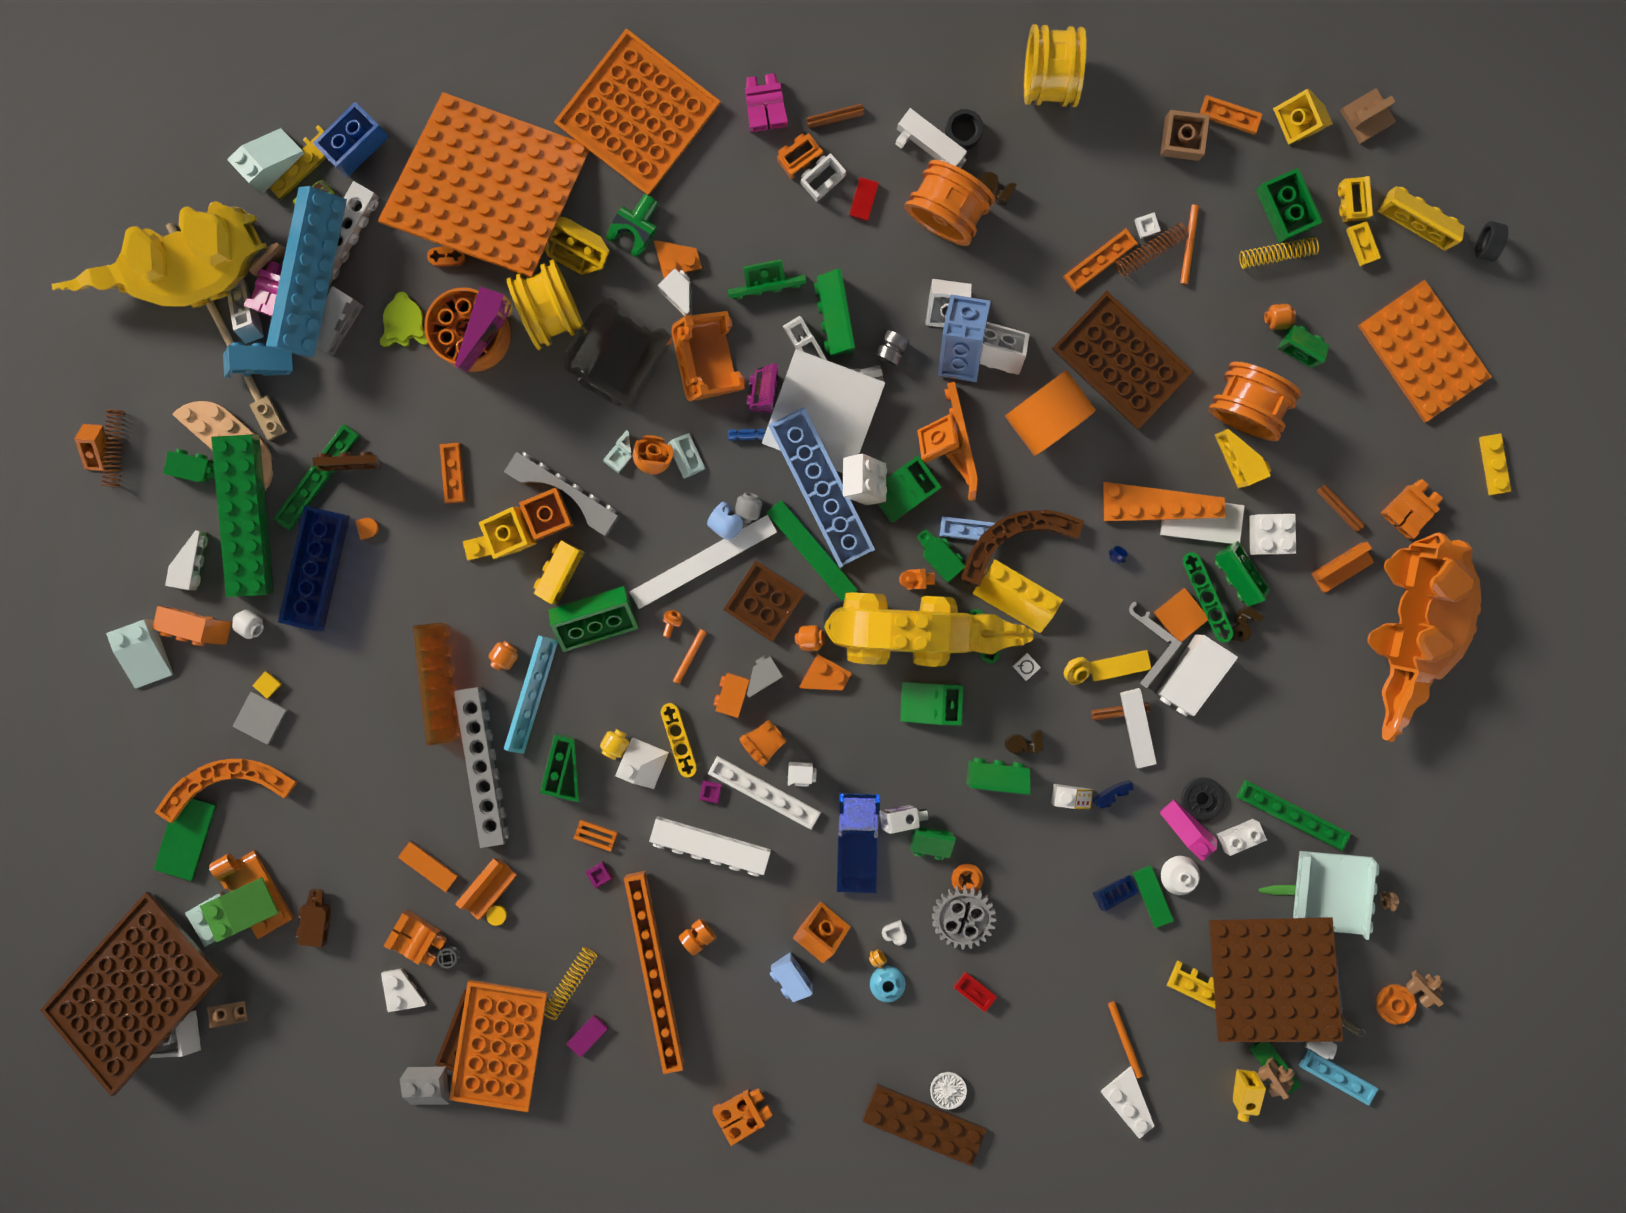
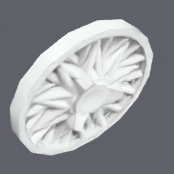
(948, 1090)

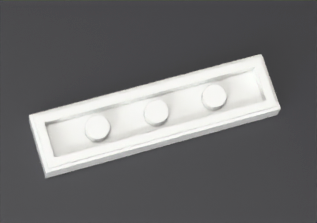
(1138, 728)

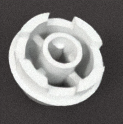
(1180, 875)

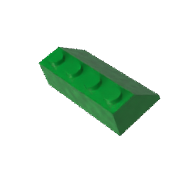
(835, 314)
(592, 619)

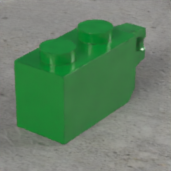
(189, 467)
(939, 556)

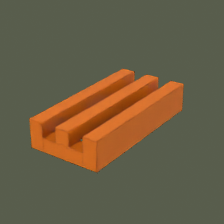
(592, 842)

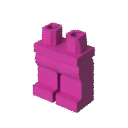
(762, 98)
(265, 290)

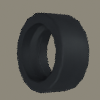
(968, 114)
(1491, 241)

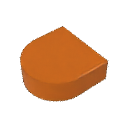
(367, 528)

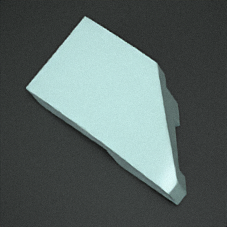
(620, 453)

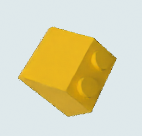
(507, 532)

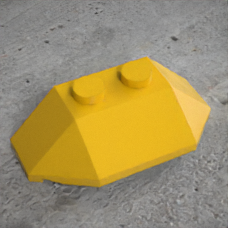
(576, 247)

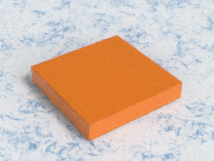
(938, 438)
(1181, 615)

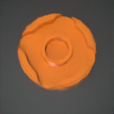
(1396, 1004)

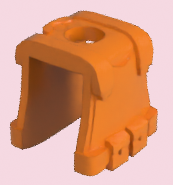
(763, 742)

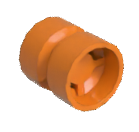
(696, 937)

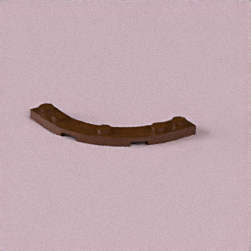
(1013, 525)

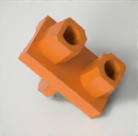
(916, 579)

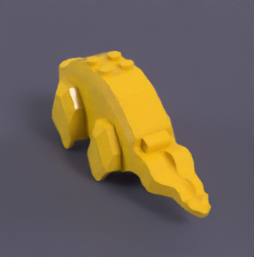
(184, 266)
(931, 633)

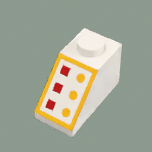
(1071, 797)

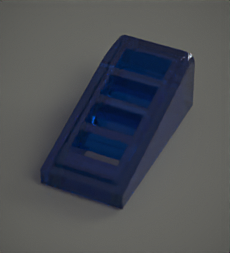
(1098, 895)

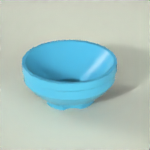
(884, 974)

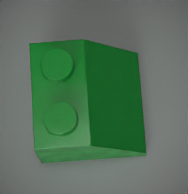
(1304, 347)
(932, 842)

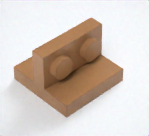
(1369, 115)

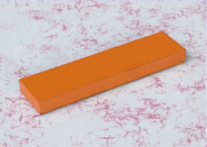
(1100, 260)

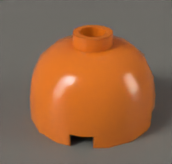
(652, 454)

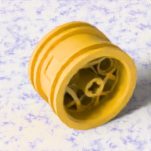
(1054, 65)

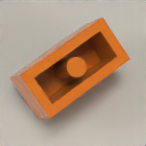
(732, 694)

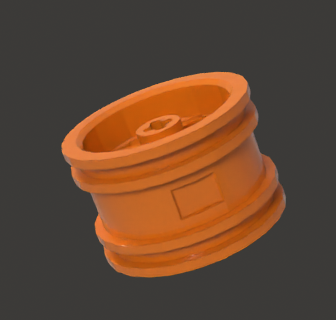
(949, 202)

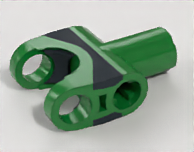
(635, 224)

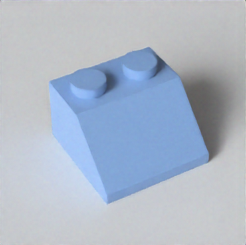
(792, 978)

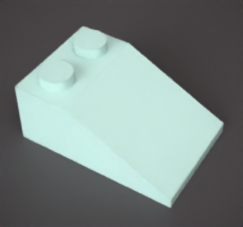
(266, 159)
(140, 652)

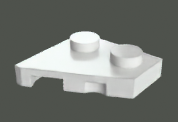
(400, 991)

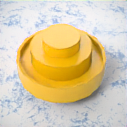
(1077, 670)

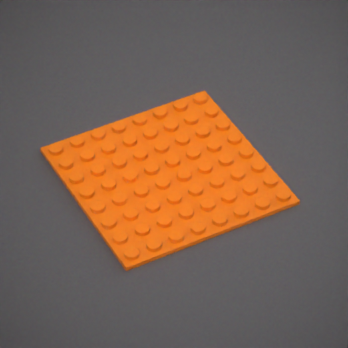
(485, 184)

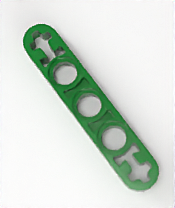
(1207, 587)

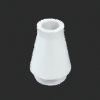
(1324, 1049)

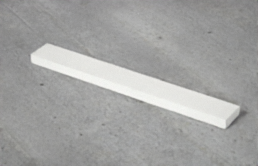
(702, 562)

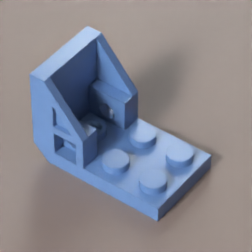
(963, 338)

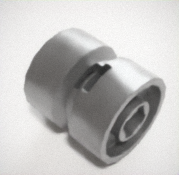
(892, 348)

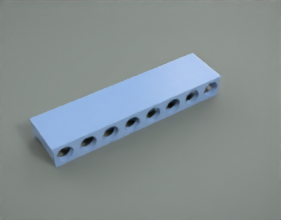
(821, 487)

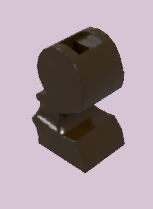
(991, 181)
(1241, 630)
(1015, 743)

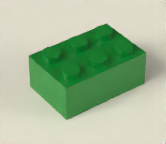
(1288, 205)

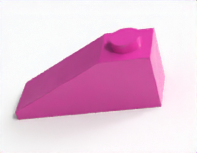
(1189, 830)

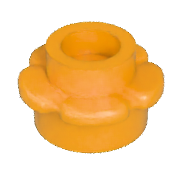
(877, 958)

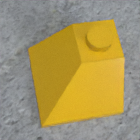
(1302, 116)

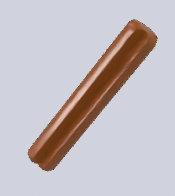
(835, 116)
(1340, 507)
(1112, 712)

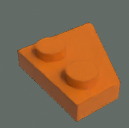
(677, 257)

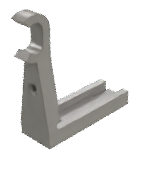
(1167, 655)

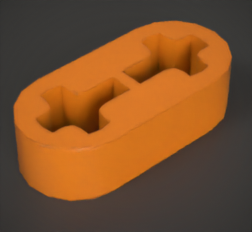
(447, 261)

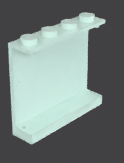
(1338, 889)

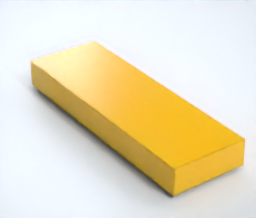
(1120, 665)

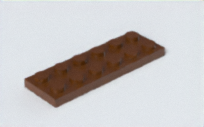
(924, 1124)

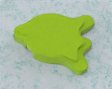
(402, 322)

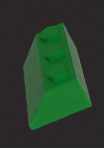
(1242, 574)
(998, 776)

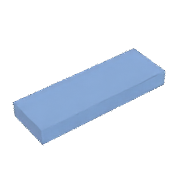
(963, 528)

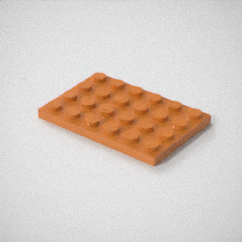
(1424, 351)
(498, 1046)

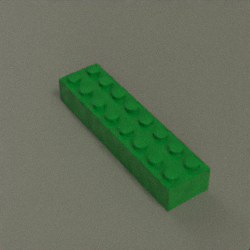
(242, 515)

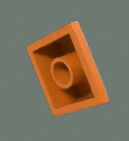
(821, 932)

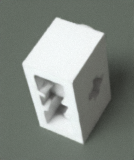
(1241, 837)

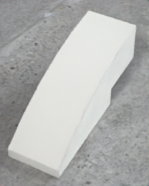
(802, 338)

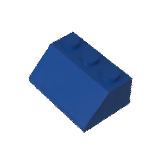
(351, 139)

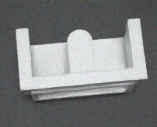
(822, 164)
(801, 773)

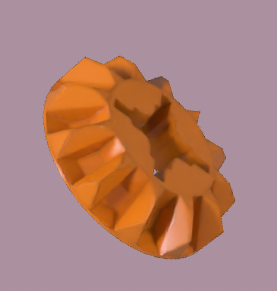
(965, 869)

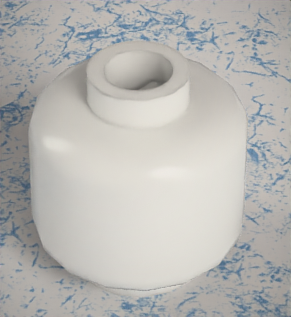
(247, 624)

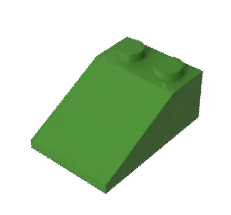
(239, 909)

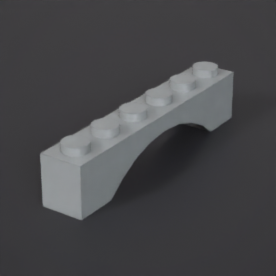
(527, 472)

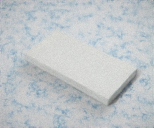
(1214, 529)

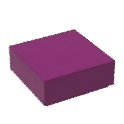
(710, 791)
(599, 875)

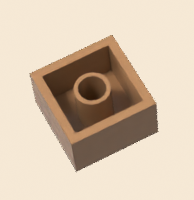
(1184, 135)

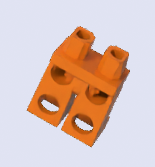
(1412, 509)
(414, 939)
(741, 1115)

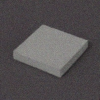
(260, 717)

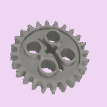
(946, 912)

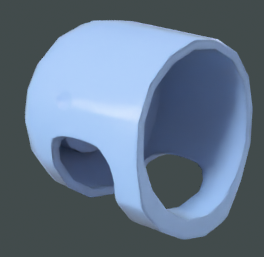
(723, 524)

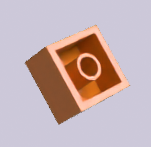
(546, 514)

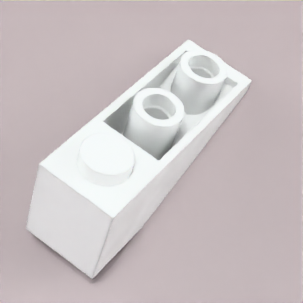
(185, 567)

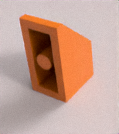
(90, 446)

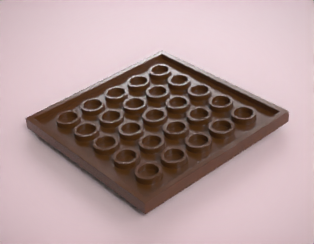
(1275, 980)

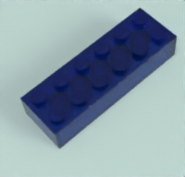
(313, 568)

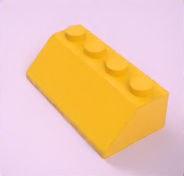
(1422, 218)
(1017, 596)

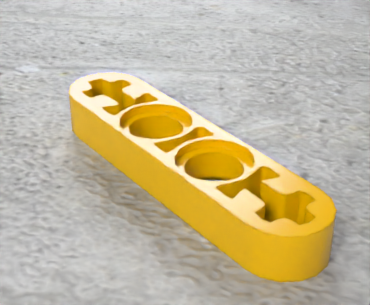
(676, 740)

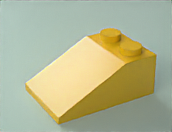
(1244, 463)

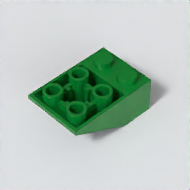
(908, 488)
(931, 703)

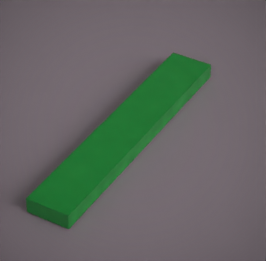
(314, 480)
(811, 550)
(1293, 815)

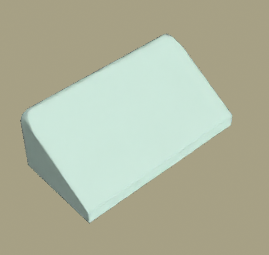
(686, 455)

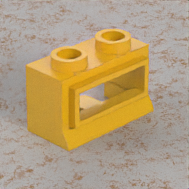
(1345, 192)

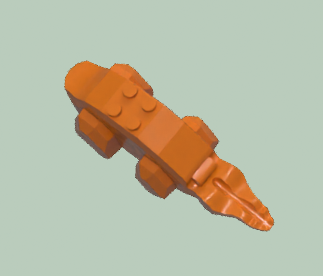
(1434, 625)

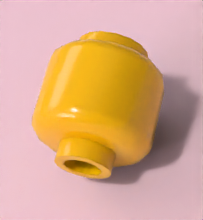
(614, 744)

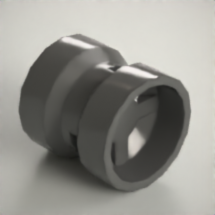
(452, 954)

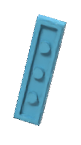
(1338, 1077)

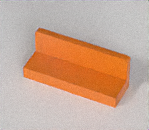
(1343, 567)
(487, 888)

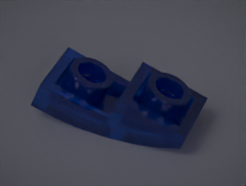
(1107, 796)

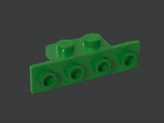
(765, 277)

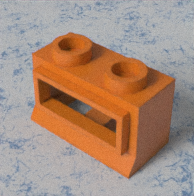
(804, 160)

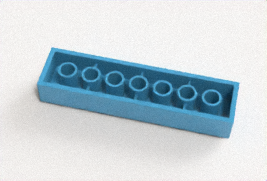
(306, 271)

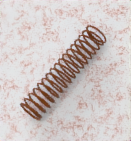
(1150, 252)
(112, 413)

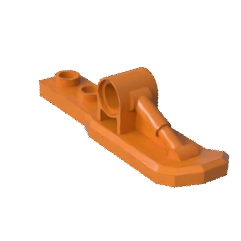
(962, 456)

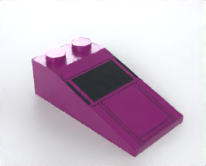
(485, 321)
(764, 389)

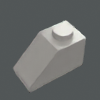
(763, 674)

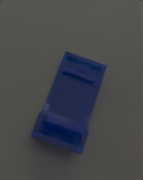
(858, 843)

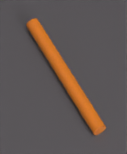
(1189, 244)
(1125, 1039)

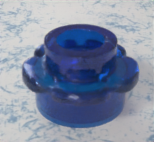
(1118, 554)

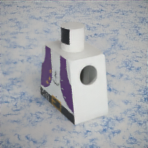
(894, 819)

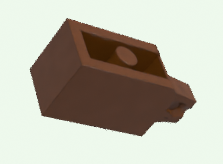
(314, 920)

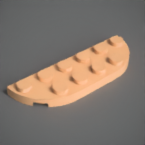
(210, 420)

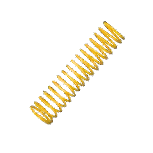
(1278, 252)
(583, 948)

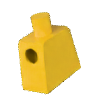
(1248, 1094)

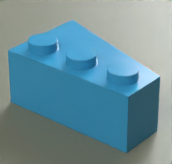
(256, 360)

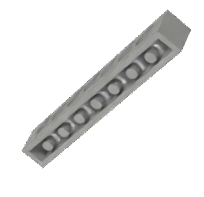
(486, 836)

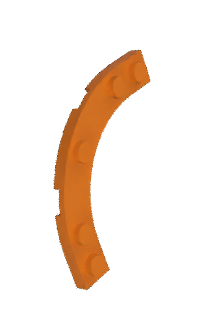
(218, 771)

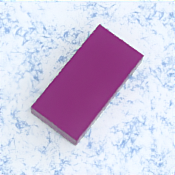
(587, 1035)

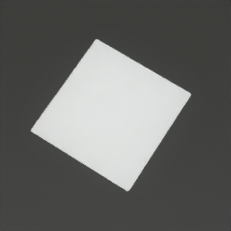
(835, 400)

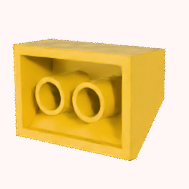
(558, 572)

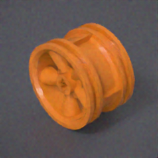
(1254, 401)

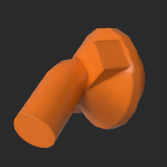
(672, 619)

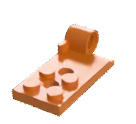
(239, 872)

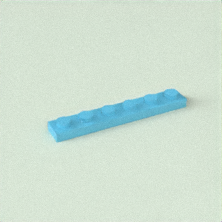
(531, 694)

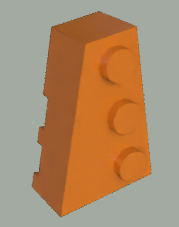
(190, 626)

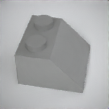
(425, 1086)

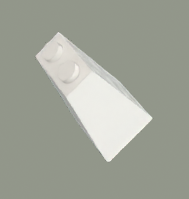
(1196, 675)

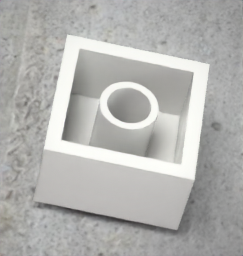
(864, 479)
(1272, 534)

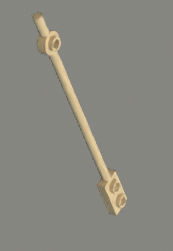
(262, 407)

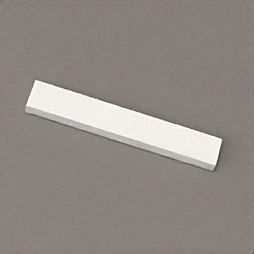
(764, 792)

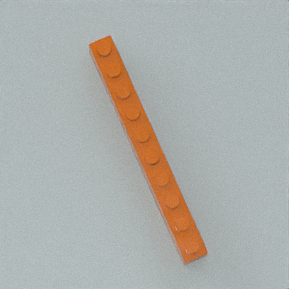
(654, 972)

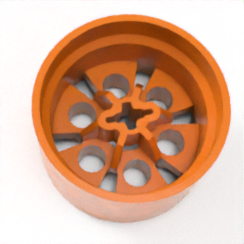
(434, 319)
(1050, 413)

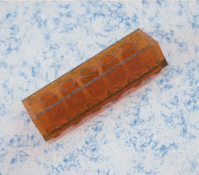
(436, 683)

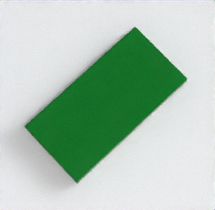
(185, 840)

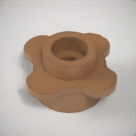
(1389, 900)

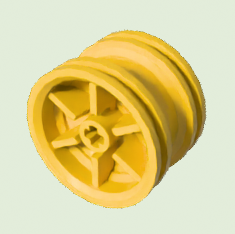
(545, 304)

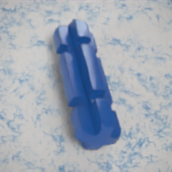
(746, 434)

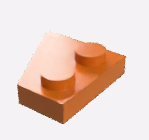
(825, 675)

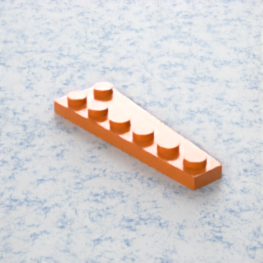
(1144, 503)

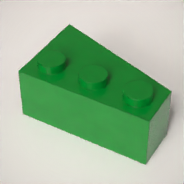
(560, 770)

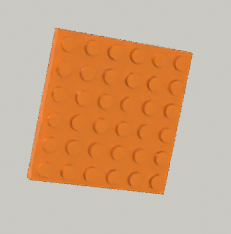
(637, 112)

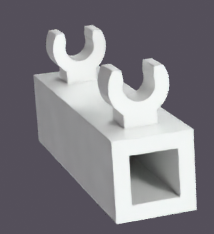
(929, 139)

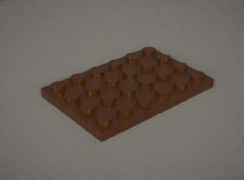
(1122, 360)

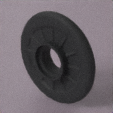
(1215, 798)

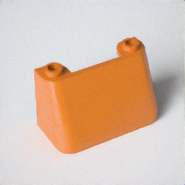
(705, 356)

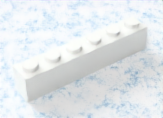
(710, 846)

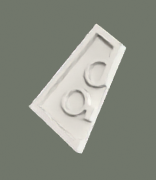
(1128, 1101)

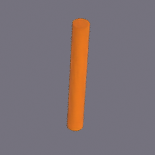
(689, 657)

